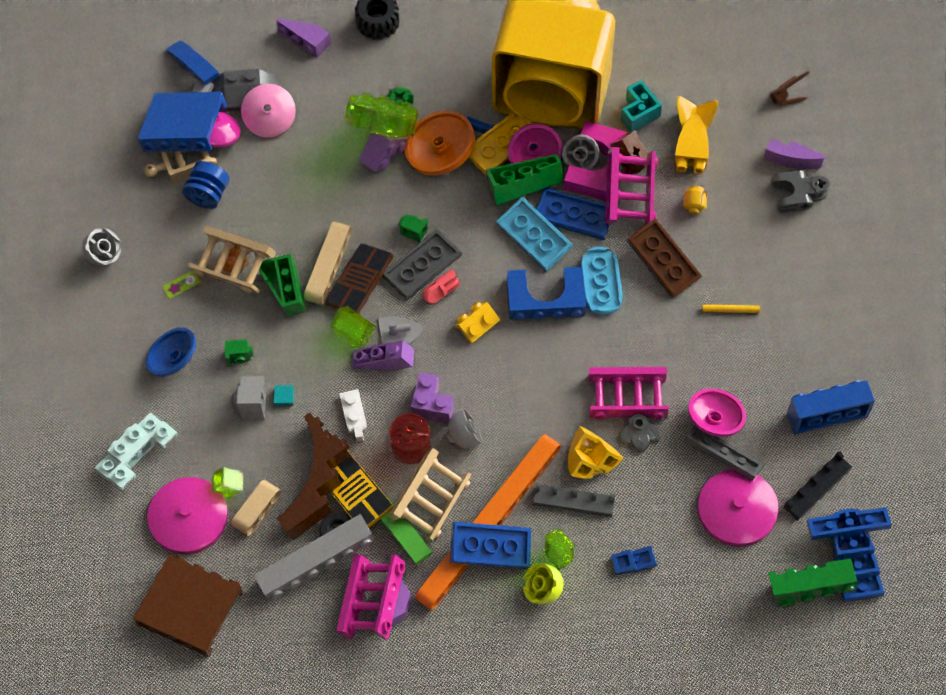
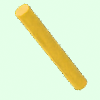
(731, 308)

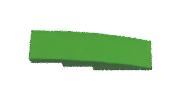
(406, 538)

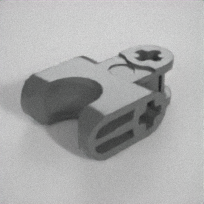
(803, 190)

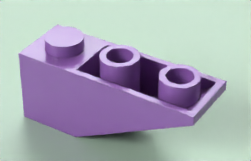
(307, 35)
(384, 356)

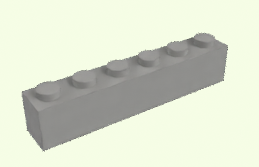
(314, 557)

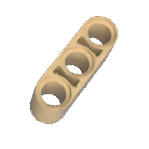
(256, 507)

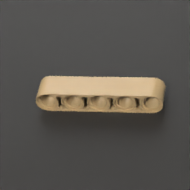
(327, 263)

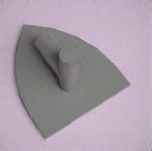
(398, 328)

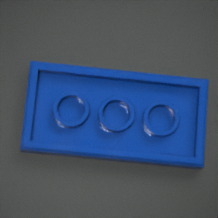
(573, 213)
(490, 545)

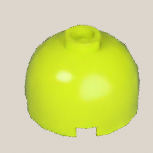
(543, 584)

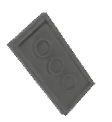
(421, 264)

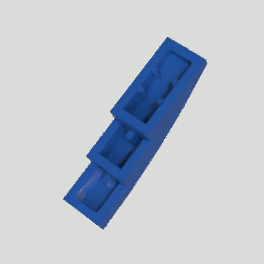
(192, 62)

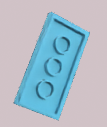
(534, 234)

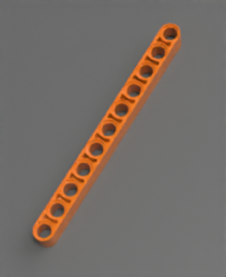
(493, 514)

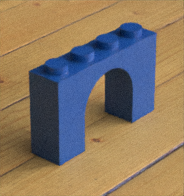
(524, 306)

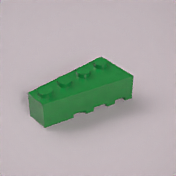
(523, 177)
(813, 582)

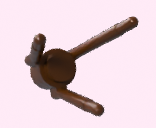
(780, 94)

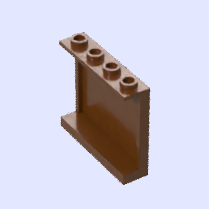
(187, 604)

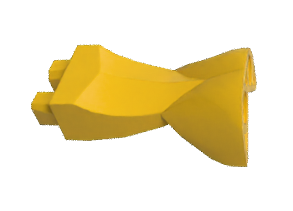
(693, 140)

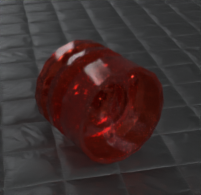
(410, 447)

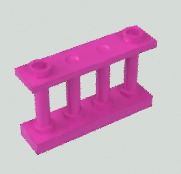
(614, 177)
(636, 375)
(354, 593)

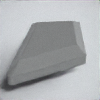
(200, 87)

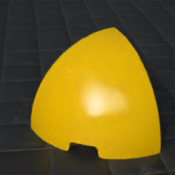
(591, 455)

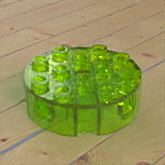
(381, 115)

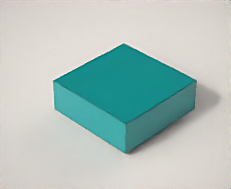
(284, 395)

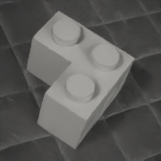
(251, 398)

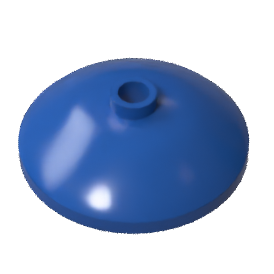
(171, 352)

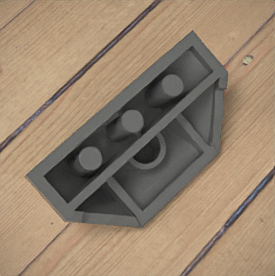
(238, 83)

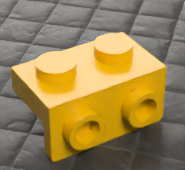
(477, 321)

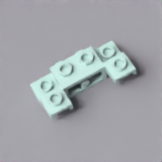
(132, 447)

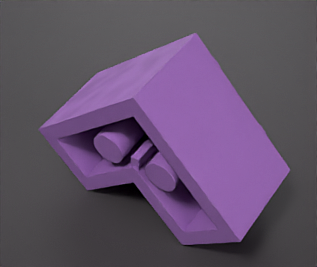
(379, 150)
(429, 403)

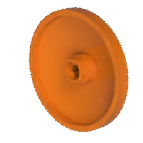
(440, 143)

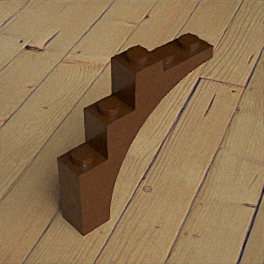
(312, 502)

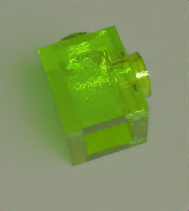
(227, 482)

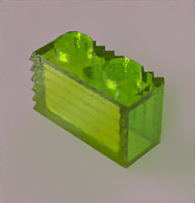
(352, 327)
(559, 548)

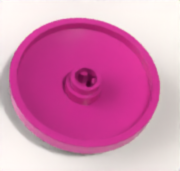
(737, 508)
(187, 515)

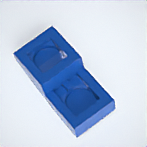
(634, 561)

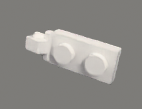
(353, 413)

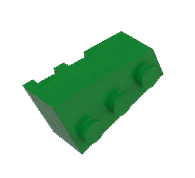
(284, 281)

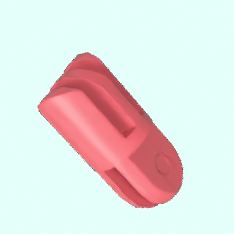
(440, 287)

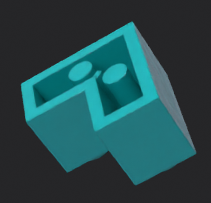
(642, 107)

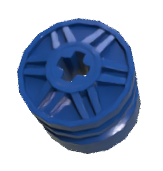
(206, 185)

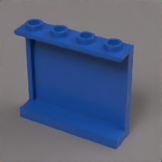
(181, 121)

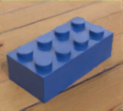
(830, 406)

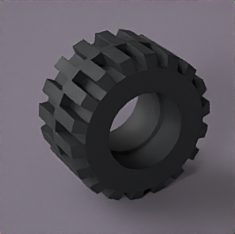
(380, 26)

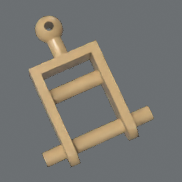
(180, 173)

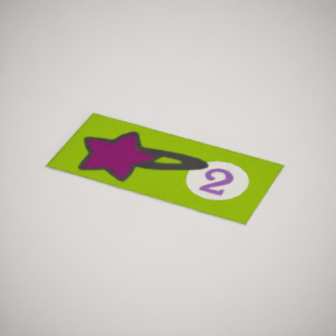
(181, 284)

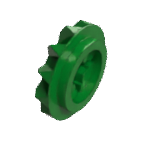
(406, 93)

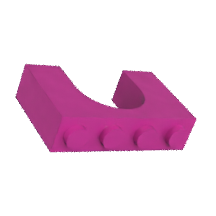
(592, 182)

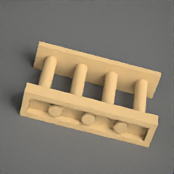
(230, 241)
(410, 494)

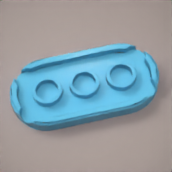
(601, 281)

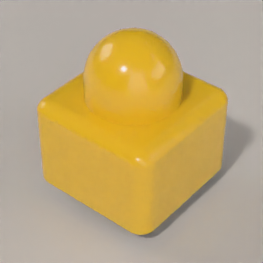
(553, 61)

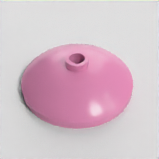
(272, 122)

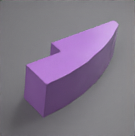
(793, 155)

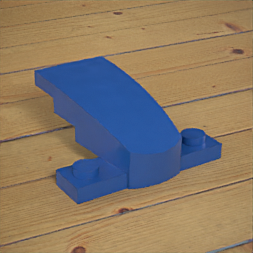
(851, 540)

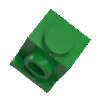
(413, 227)
(238, 351)

